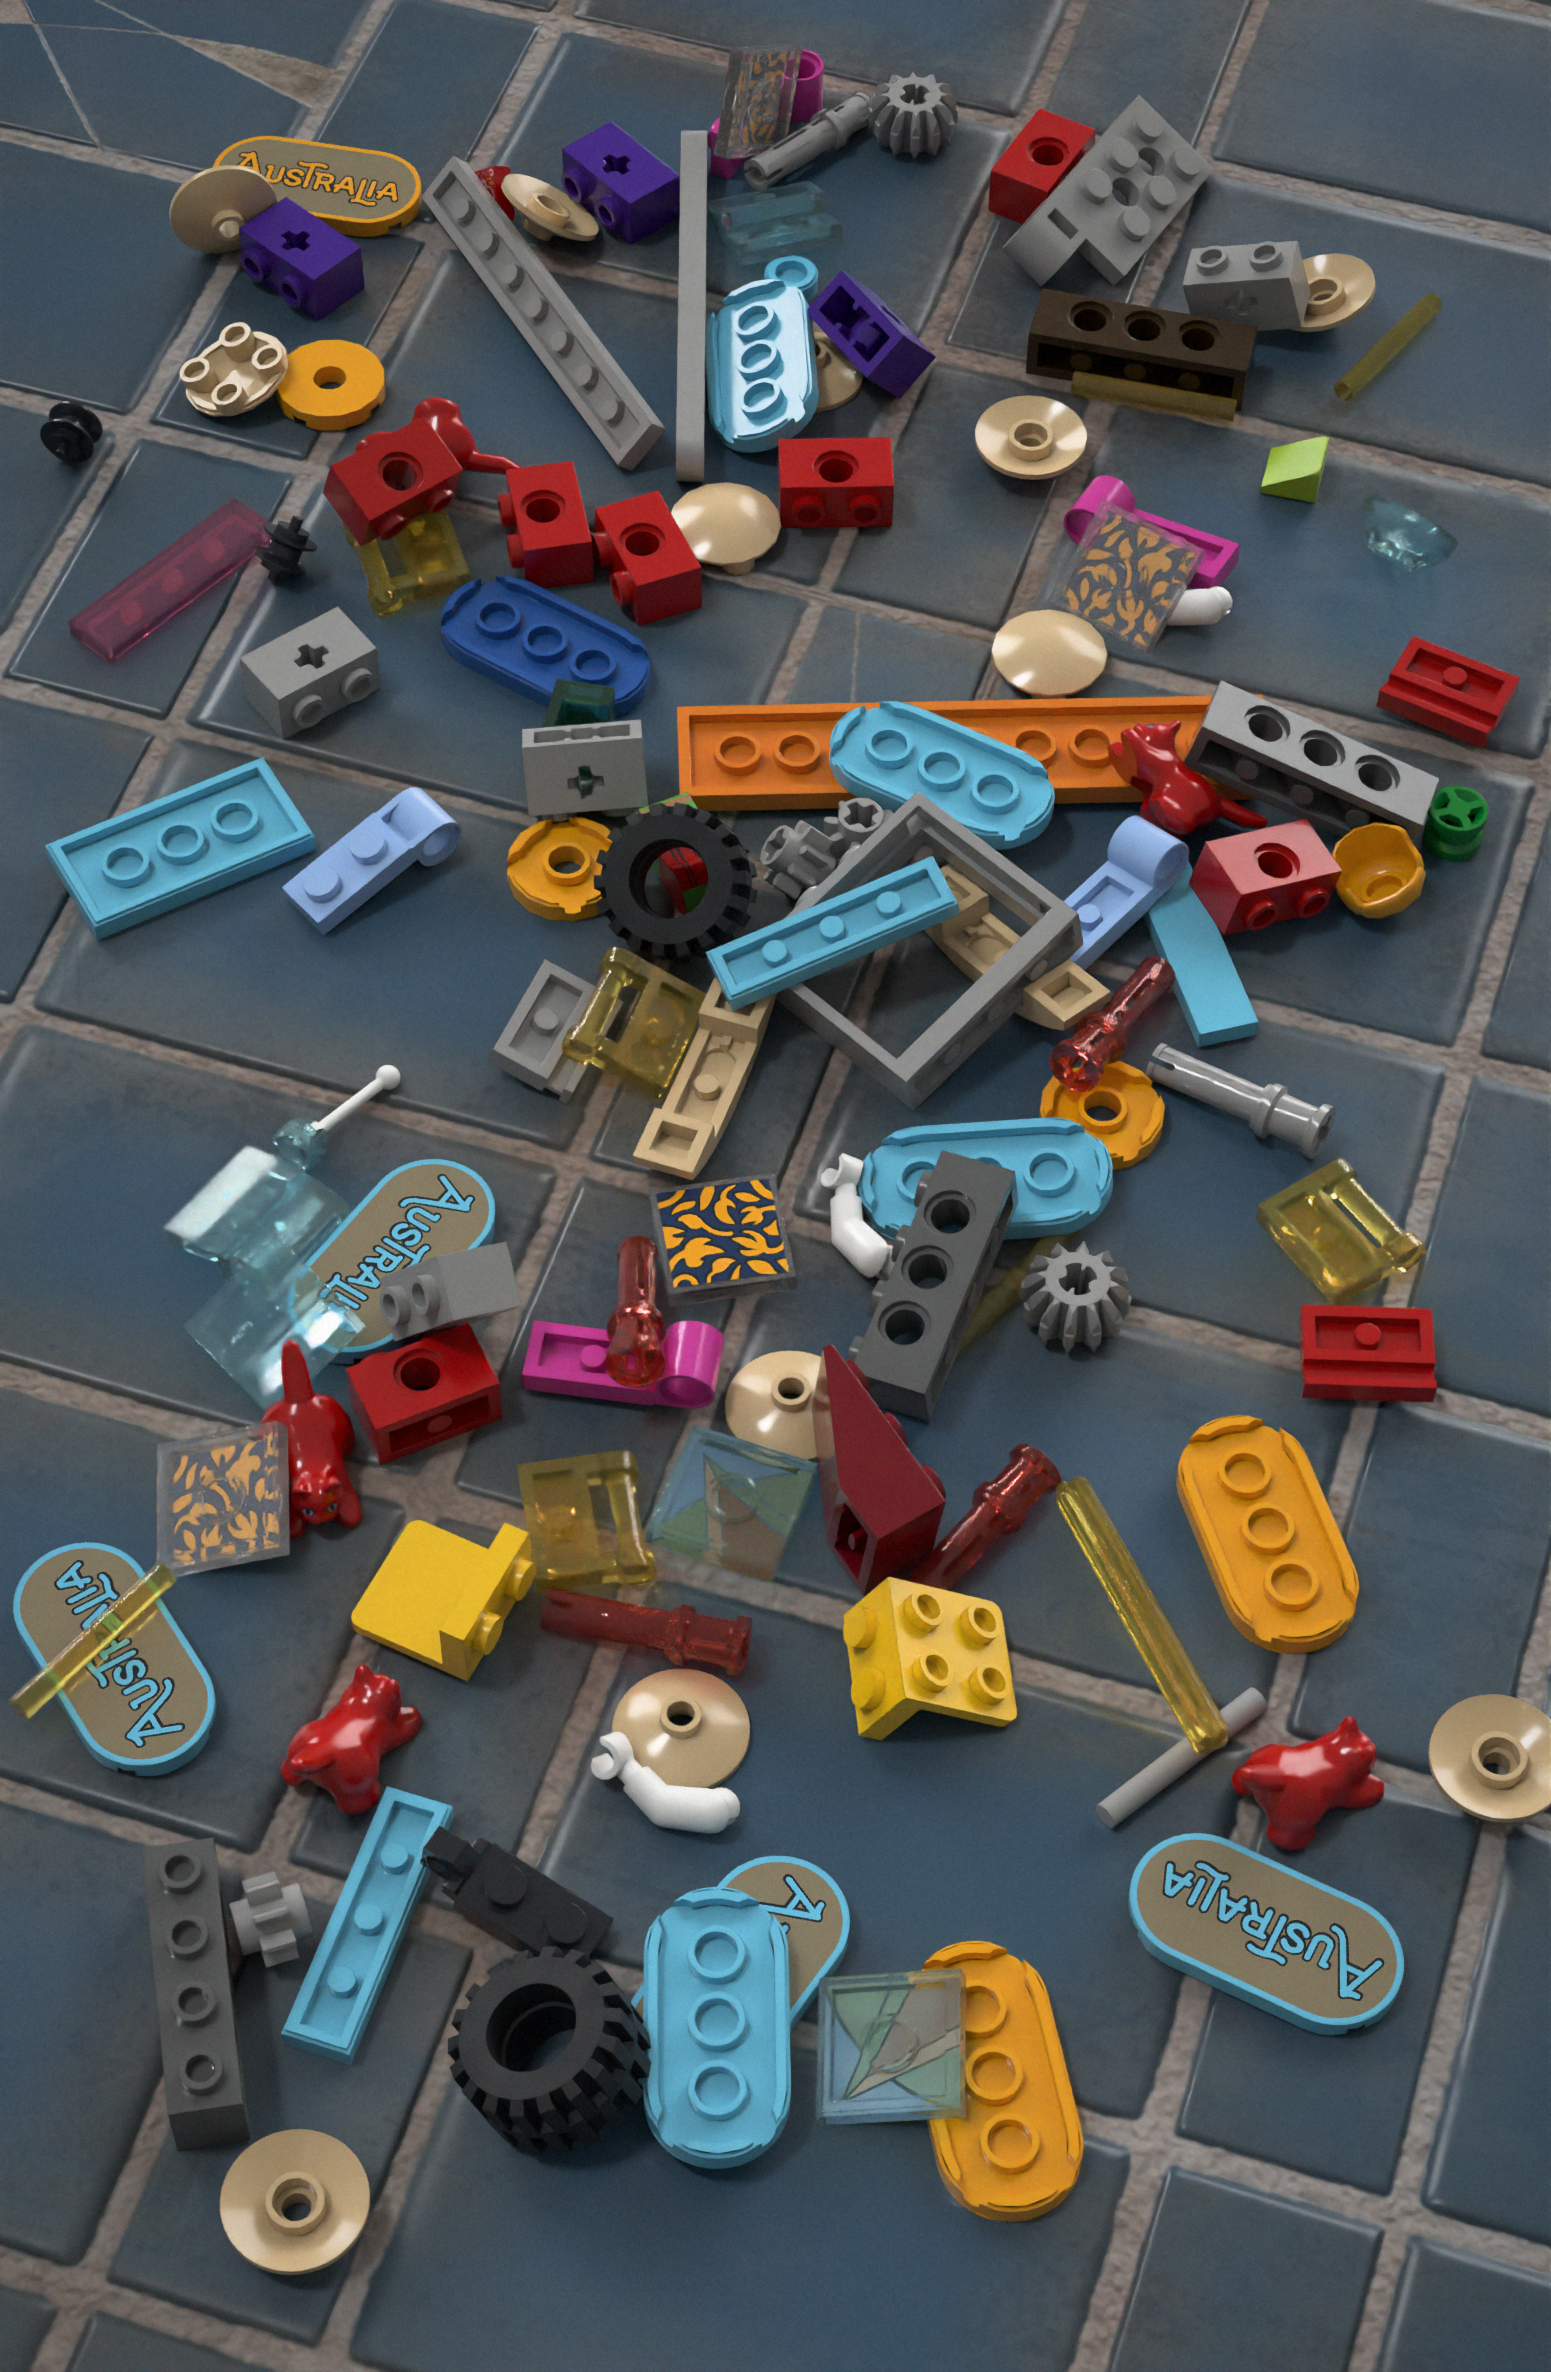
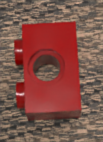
(1037, 164)
(408, 456)
(835, 482)
(547, 524)
(646, 558)
(1265, 877)
(406, 1420)

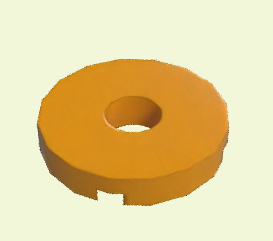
(328, 362)
(553, 893)
(1126, 1092)

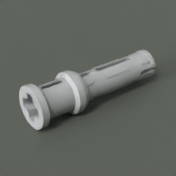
(1267, 1109)

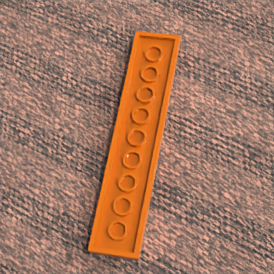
(781, 752)

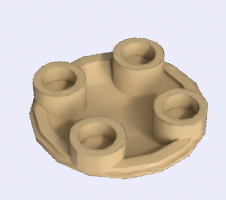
(235, 372)
(728, 525)
(1049, 654)

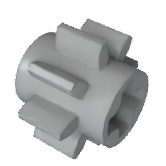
(854, 824)
(797, 858)
(270, 1919)

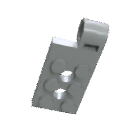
(1089, 218)

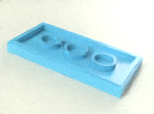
(180, 848)

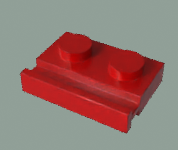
(1448, 692)
(1367, 1353)

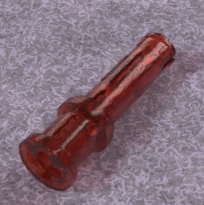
(1144, 986)
(636, 1323)
(996, 1510)
(678, 1633)

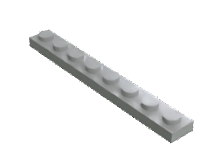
(543, 314)

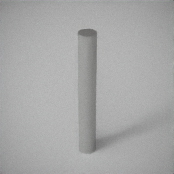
(1175, 1762)

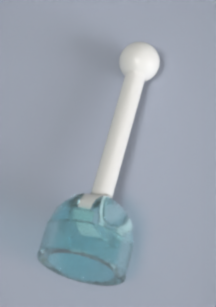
(305, 1141)

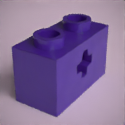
(620, 183)
(301, 258)
(870, 334)

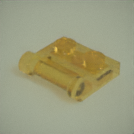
(430, 563)
(655, 1028)
(1327, 1241)
(563, 1523)

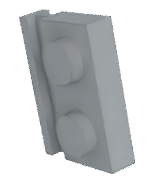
(534, 1034)

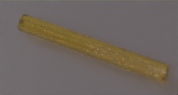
(1142, 1616)

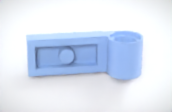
(372, 856)
(1138, 872)

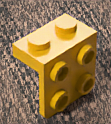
(445, 1595)
(929, 1653)

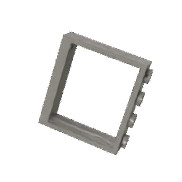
(991, 999)

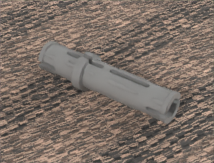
(825, 132)

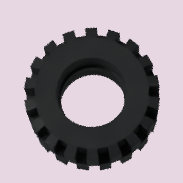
(628, 864)
(579, 2088)

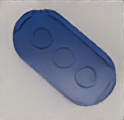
(534, 636)

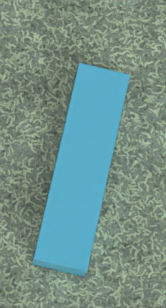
(832, 933)
(1203, 969)
(365, 1928)

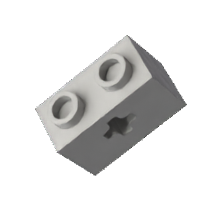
(1249, 284)
(310, 672)
(553, 765)
(449, 1291)

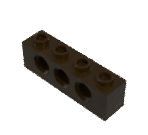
(1139, 345)

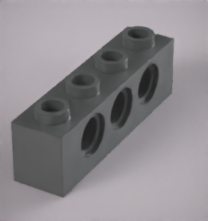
(1305, 766)
(958, 1192)
(195, 1994)

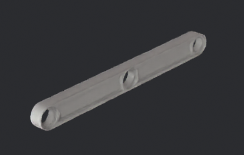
(692, 307)

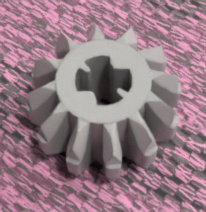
(913, 114)
(1075, 1297)

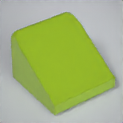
(1296, 469)

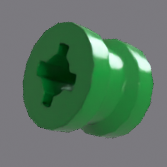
(1455, 823)

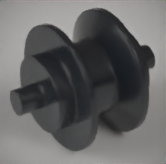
(71, 431)
(285, 549)

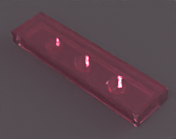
(170, 581)

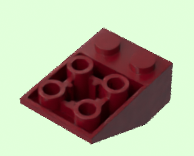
(874, 1493)

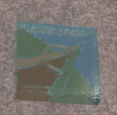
(731, 1503)
(891, 2047)

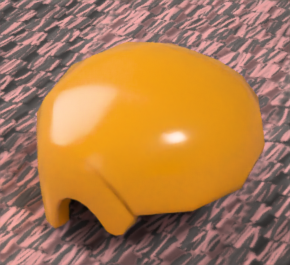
(1379, 870)

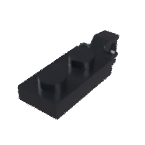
(513, 1897)

